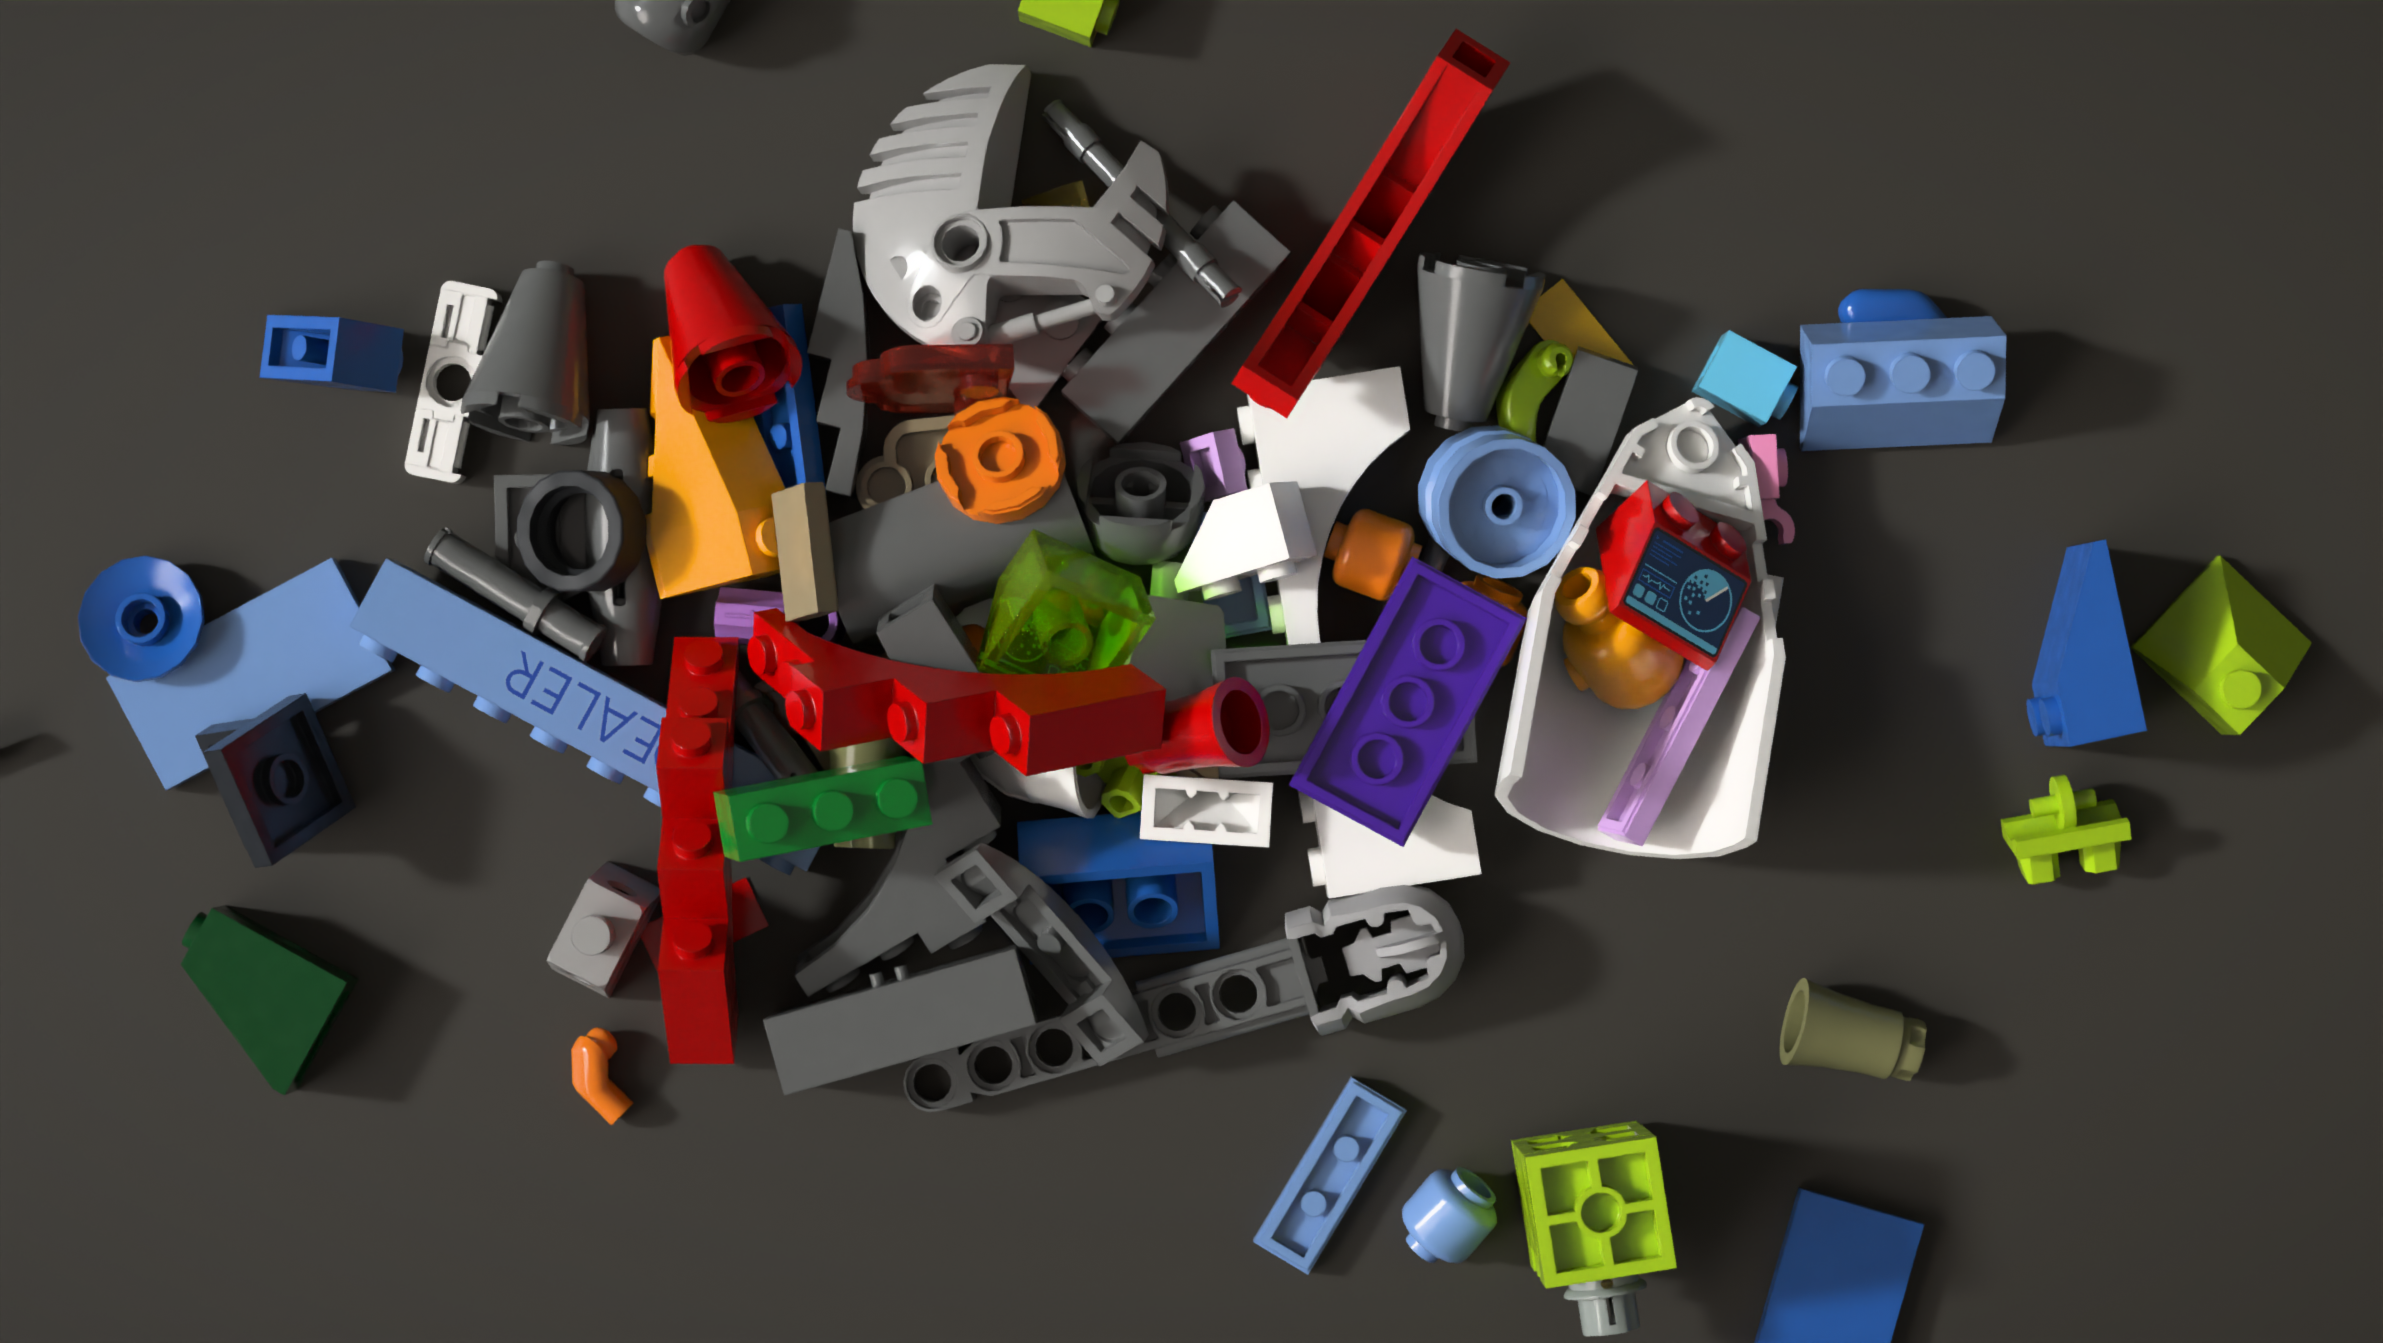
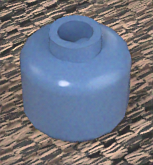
(1449, 1215)

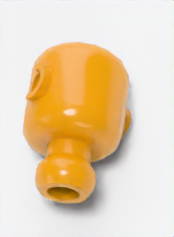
(1607, 653)

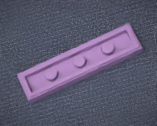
(1672, 739)

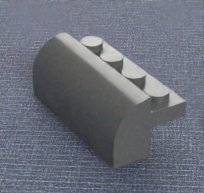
(924, 541)

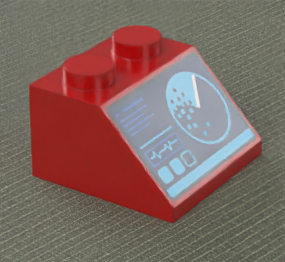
(1673, 572)

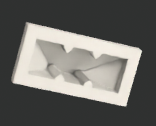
(1206, 810)

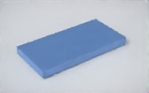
(248, 662)

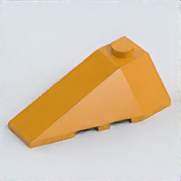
(708, 494)

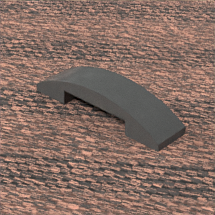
(1056, 942)

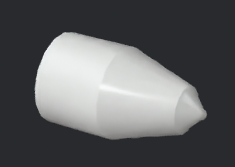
(1572, 749)

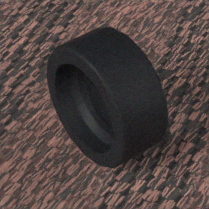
(537, 530)

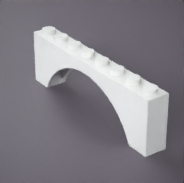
(1326, 448)

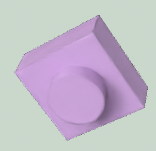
(1220, 462)

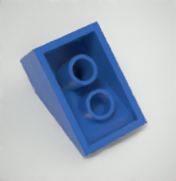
(2085, 665)

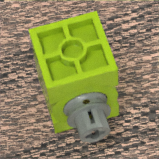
(1595, 1218)

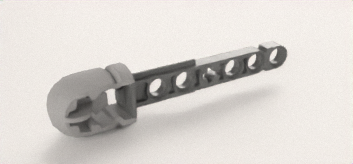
(1284, 984)

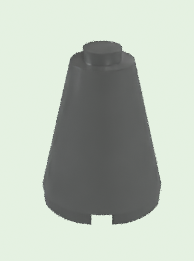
(1470, 332)
(536, 362)

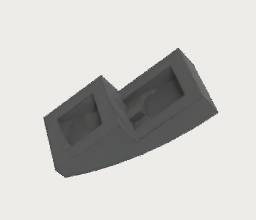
(1589, 416)

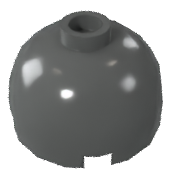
(1140, 503)

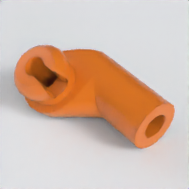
(591, 1074)

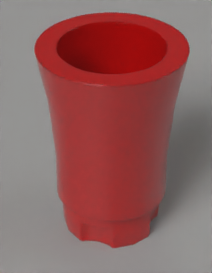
(1210, 729)

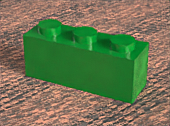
(822, 808)

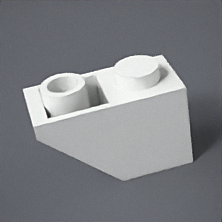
(1247, 536)

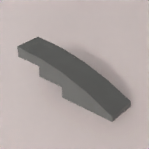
(843, 340)

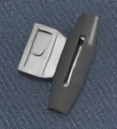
(633, 608)

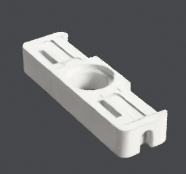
(456, 339)

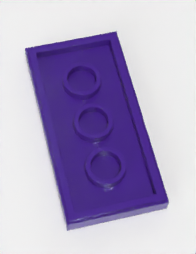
(1407, 701)

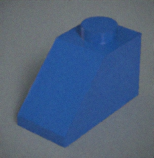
(332, 352)

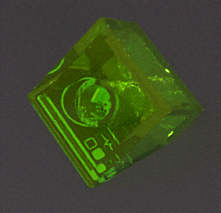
(1062, 612)

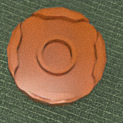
(1000, 460)

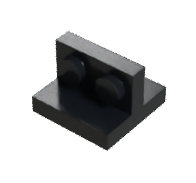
(276, 778)

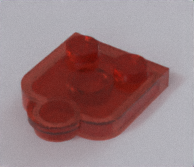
(933, 377)

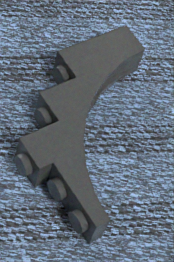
(962, 813)

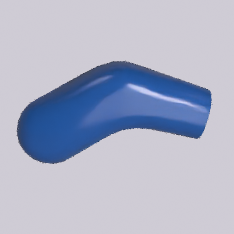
(1887, 305)

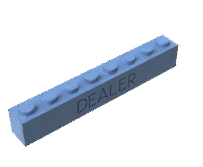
(530, 679)

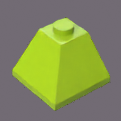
(2223, 648)

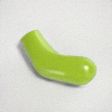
(1529, 384)

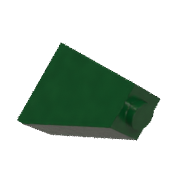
(266, 992)

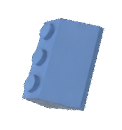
(1901, 383)

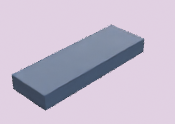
(1329, 1175)

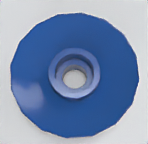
(119, 602)

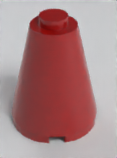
(724, 339)

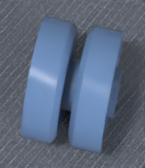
(1525, 525)

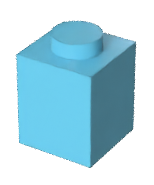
(1747, 380)

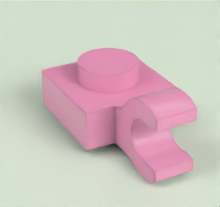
(1771, 474)

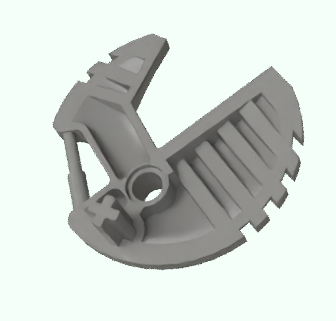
(953, 187)

